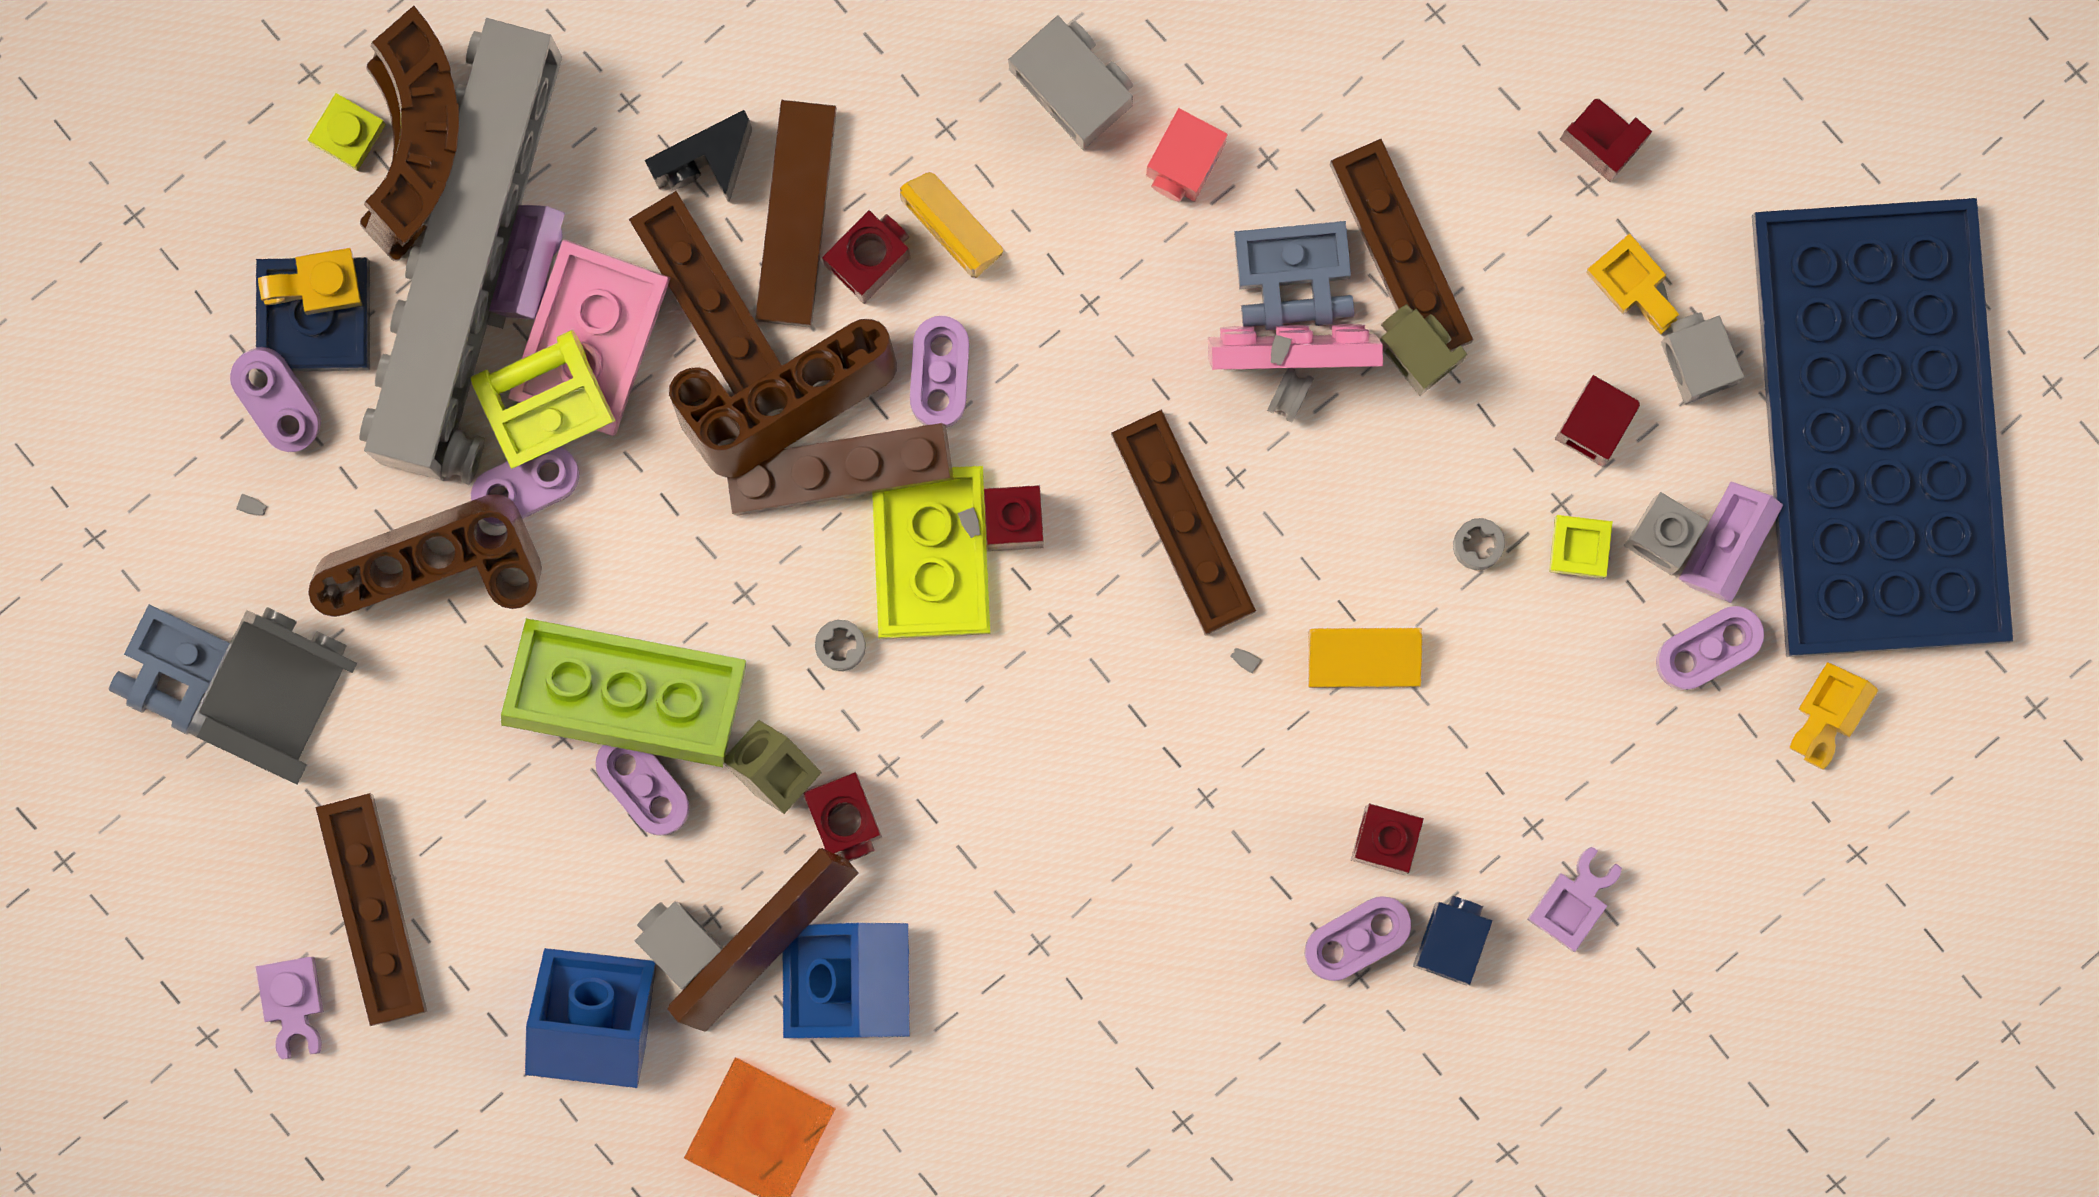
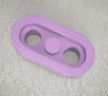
(939, 373)
(278, 398)
(525, 485)
(1708, 648)
(642, 787)
(1357, 939)

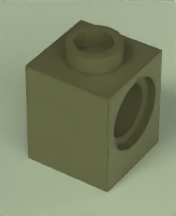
(771, 766)

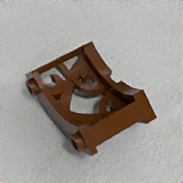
(425, 126)

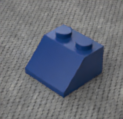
(847, 981)
(589, 1018)

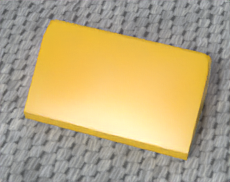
(950, 223)
(1364, 657)

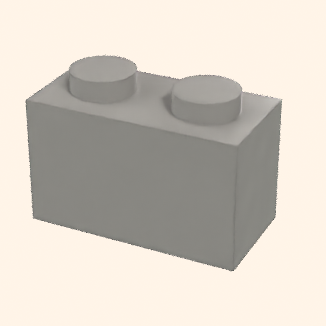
(1072, 81)

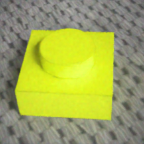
(346, 132)
(1580, 546)

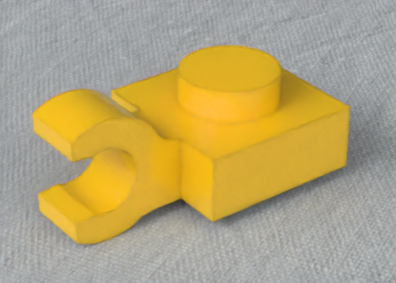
(1630, 278)
(323, 282)
(1832, 706)

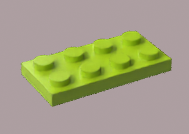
(623, 692)

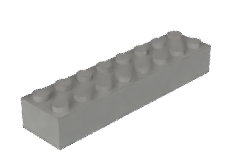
(462, 250)

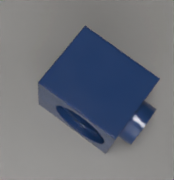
(1453, 940)

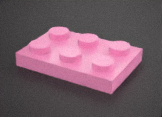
(611, 312)
(1346, 347)

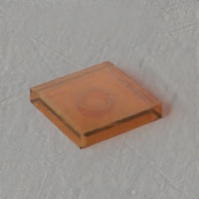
(759, 1132)

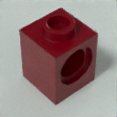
(861, 279)
(1013, 518)
(840, 792)
(1387, 839)

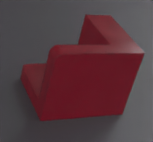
(1605, 138)
(1598, 420)

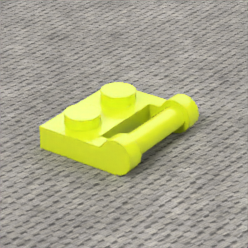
(551, 416)

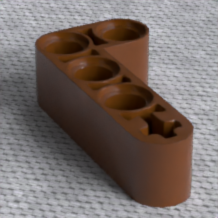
(860, 347)
(424, 566)

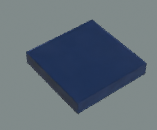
(320, 340)

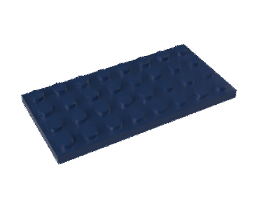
(1882, 427)

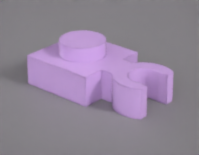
(1571, 907)
(290, 994)

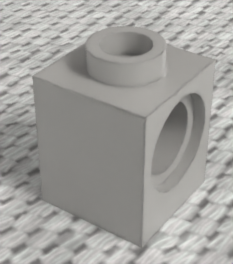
(1701, 357)
(1666, 533)
(676, 942)

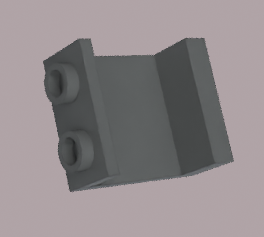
(269, 693)

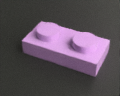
(527, 260)
(1731, 542)

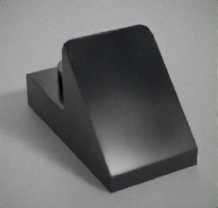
(717, 146)

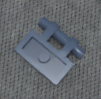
(1291, 257)
(173, 649)

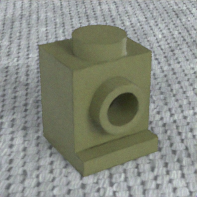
(1419, 348)

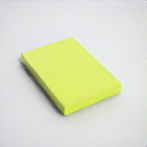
(927, 564)

